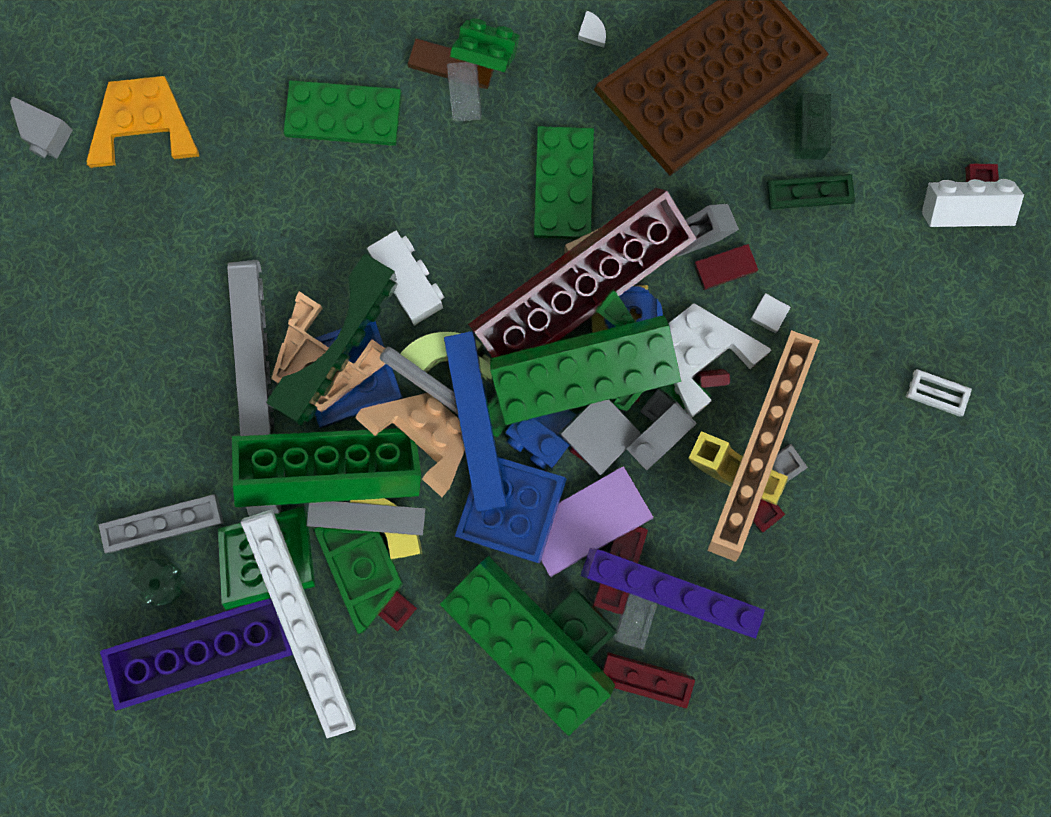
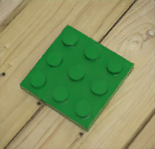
(239, 571)

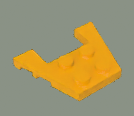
(138, 109)

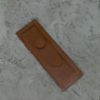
(434, 60)

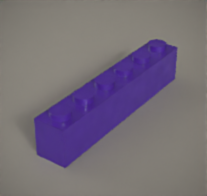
(672, 592)

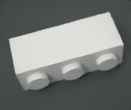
(972, 203)
(413, 289)

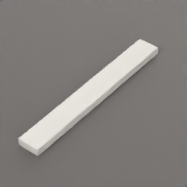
(298, 622)

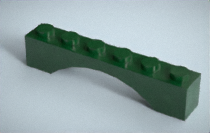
(300, 391)

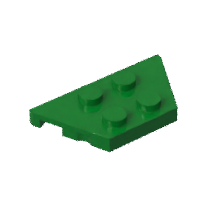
(361, 571)

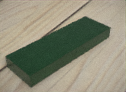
(810, 191)

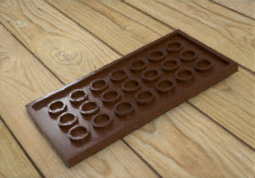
(709, 77)

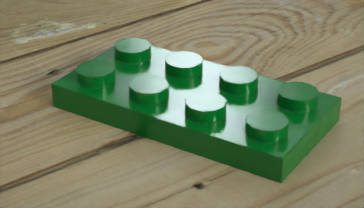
(342, 113)
(563, 182)

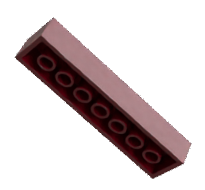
(581, 279)

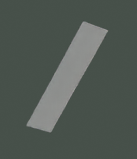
(366, 517)

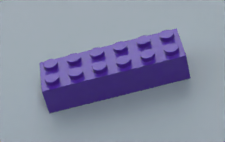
(194, 653)

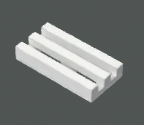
(914, 385)

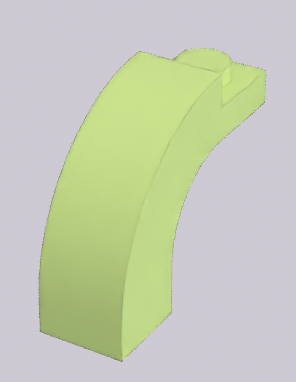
(431, 350)

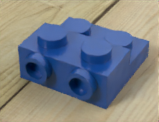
(541, 437)

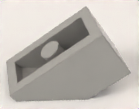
(40, 129)
(710, 226)
(661, 436)

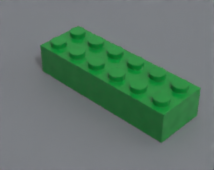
(585, 369)
(324, 467)
(528, 646)

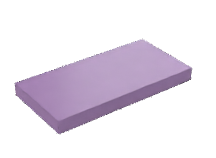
(593, 520)

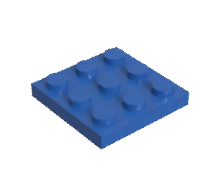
(375, 390)
(525, 521)

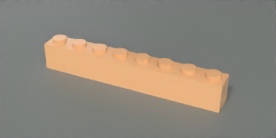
(763, 447)

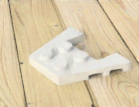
(699, 341)

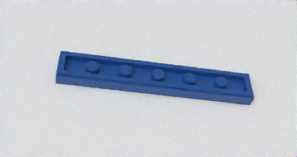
(475, 421)

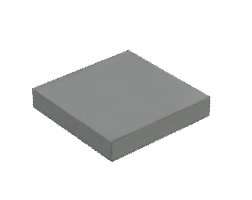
(600, 434)

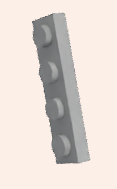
(160, 523)

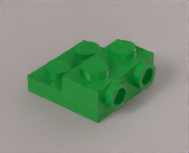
(485, 45)

